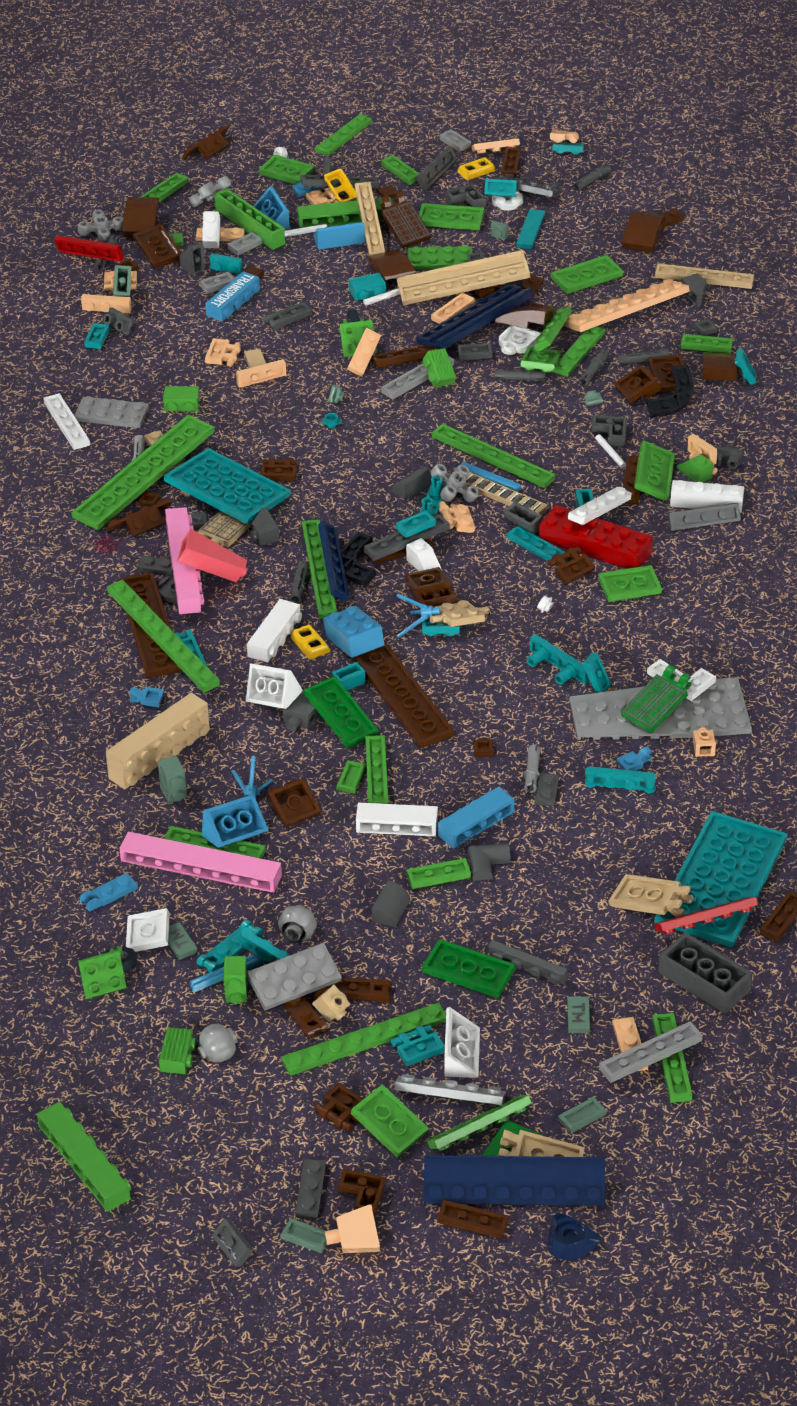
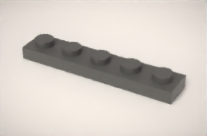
(318, 180)
(396, 541)

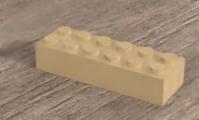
(157, 740)

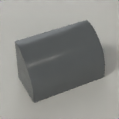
(412, 483)
(523, 517)
(390, 904)

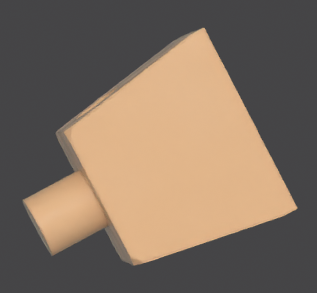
(355, 1232)

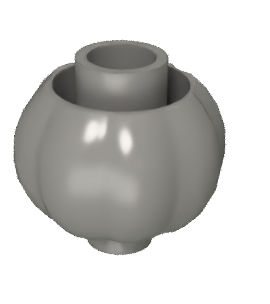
(296, 920)
(217, 1043)

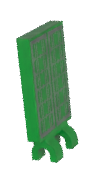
(657, 700)

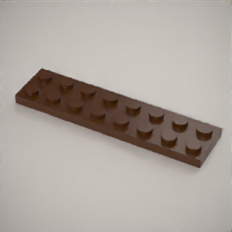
(152, 657)
(404, 696)

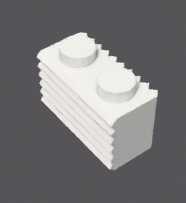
(211, 229)

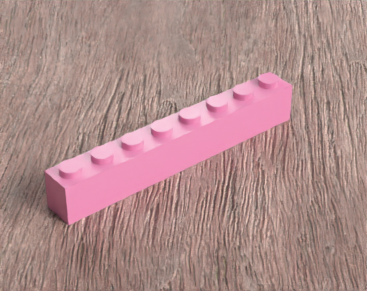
(185, 576)
(201, 862)

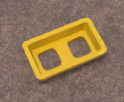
(478, 171)
(345, 185)
(302, 642)

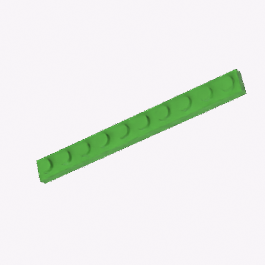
(163, 636)

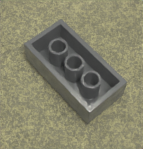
(705, 972)

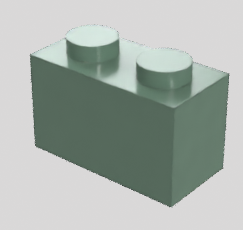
(121, 281)
(172, 779)

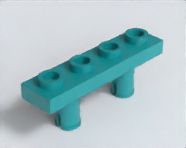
(433, 498)
(569, 665)

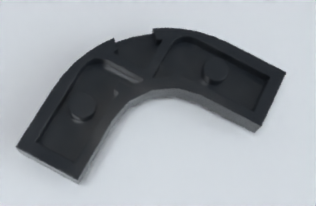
(678, 399)
(350, 555)

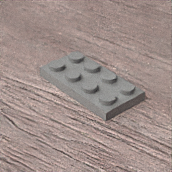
(111, 412)
(294, 976)

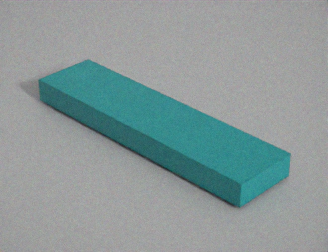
(530, 229)
(533, 543)

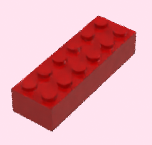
(597, 539)

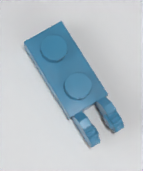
(108, 892)

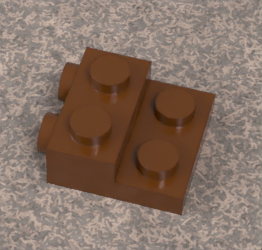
(638, 383)
(293, 802)

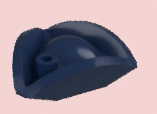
(570, 1238)

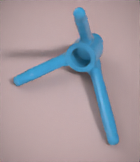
(426, 612)
(251, 788)

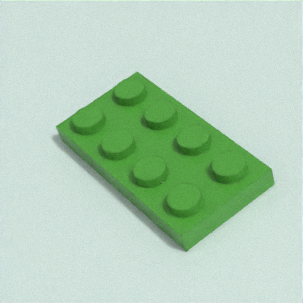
(451, 216)
(437, 257)
(586, 274)
(654, 470)

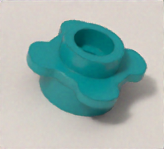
(331, 420)

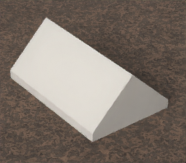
(272, 686)
(461, 1046)

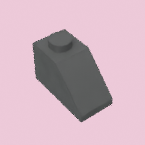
(193, 259)
(697, 288)
(264, 528)

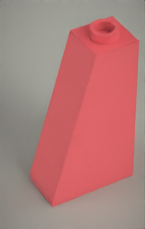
(211, 557)

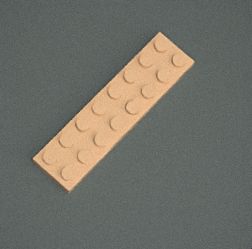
(628, 304)

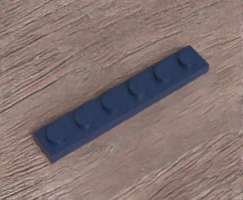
(333, 561)

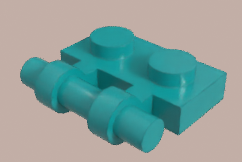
(420, 1049)

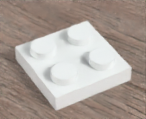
(148, 930)

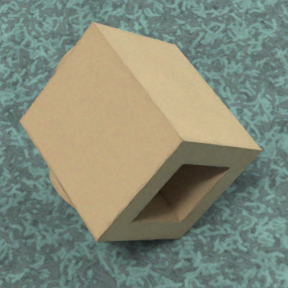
(332, 1004)

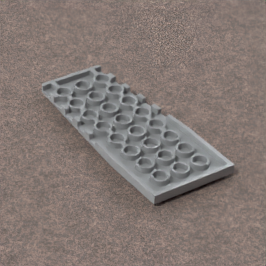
(717, 709)

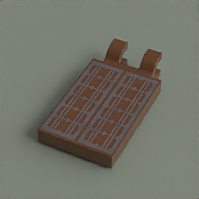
(404, 221)

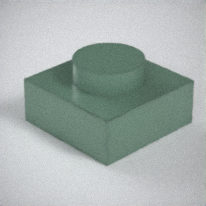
(499, 230)

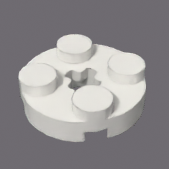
(510, 204)

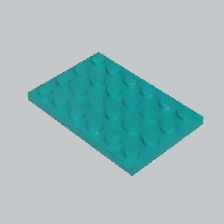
(227, 485)

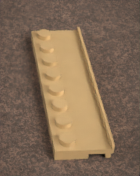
(463, 277)

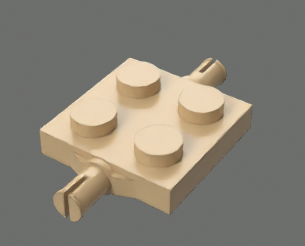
(460, 614)

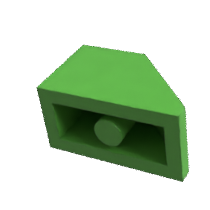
(697, 469)

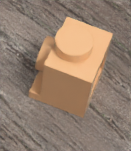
(704, 737)

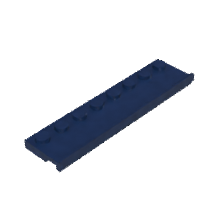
(475, 316)
(514, 1180)

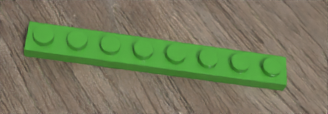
(493, 456)
(324, 600)
(362, 1039)

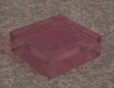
(105, 544)

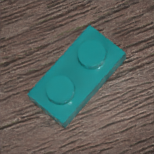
(574, 148)
(500, 187)
(225, 263)
(96, 336)
(747, 369)
(415, 524)
(439, 628)
(596, 673)

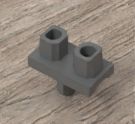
(119, 321)
(729, 455)

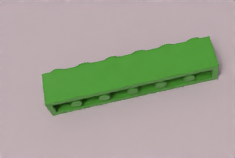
(333, 213)
(249, 218)
(84, 1156)

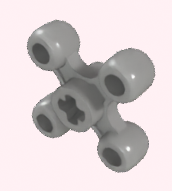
(208, 190)
(100, 226)
(455, 483)

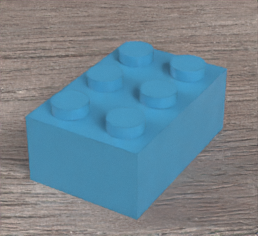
(353, 631)

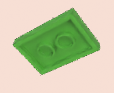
(285, 169)
(544, 359)
(629, 583)
(389, 1121)

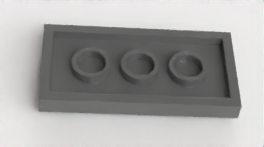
(535, 186)

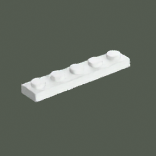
(66, 421)
(600, 505)

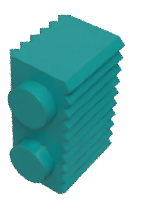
(367, 286)

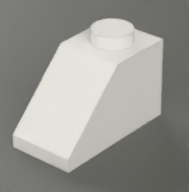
(421, 555)

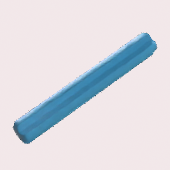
(493, 477)
(218, 975)

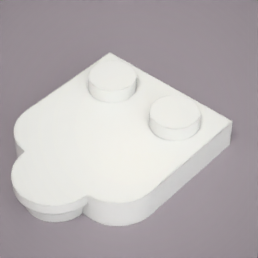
(517, 339)

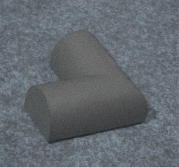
(466, 193)
(613, 425)
(483, 856)

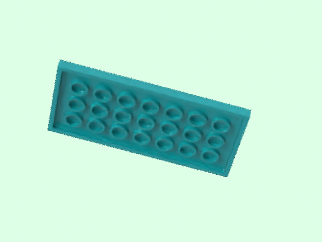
(724, 866)

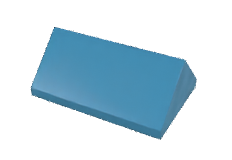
(273, 207)
(340, 235)
(233, 821)

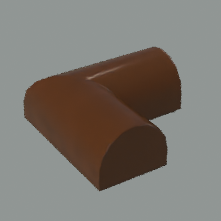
(364, 1185)

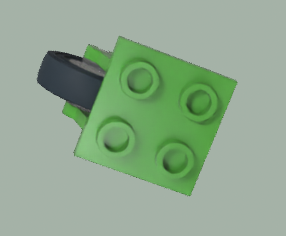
(352, 332)
(106, 971)

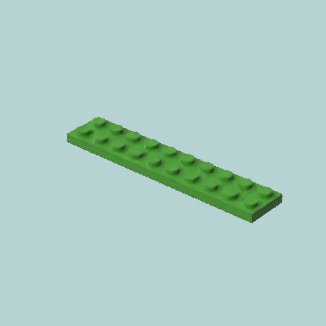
(142, 472)

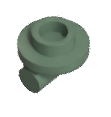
(336, 394)
(593, 398)

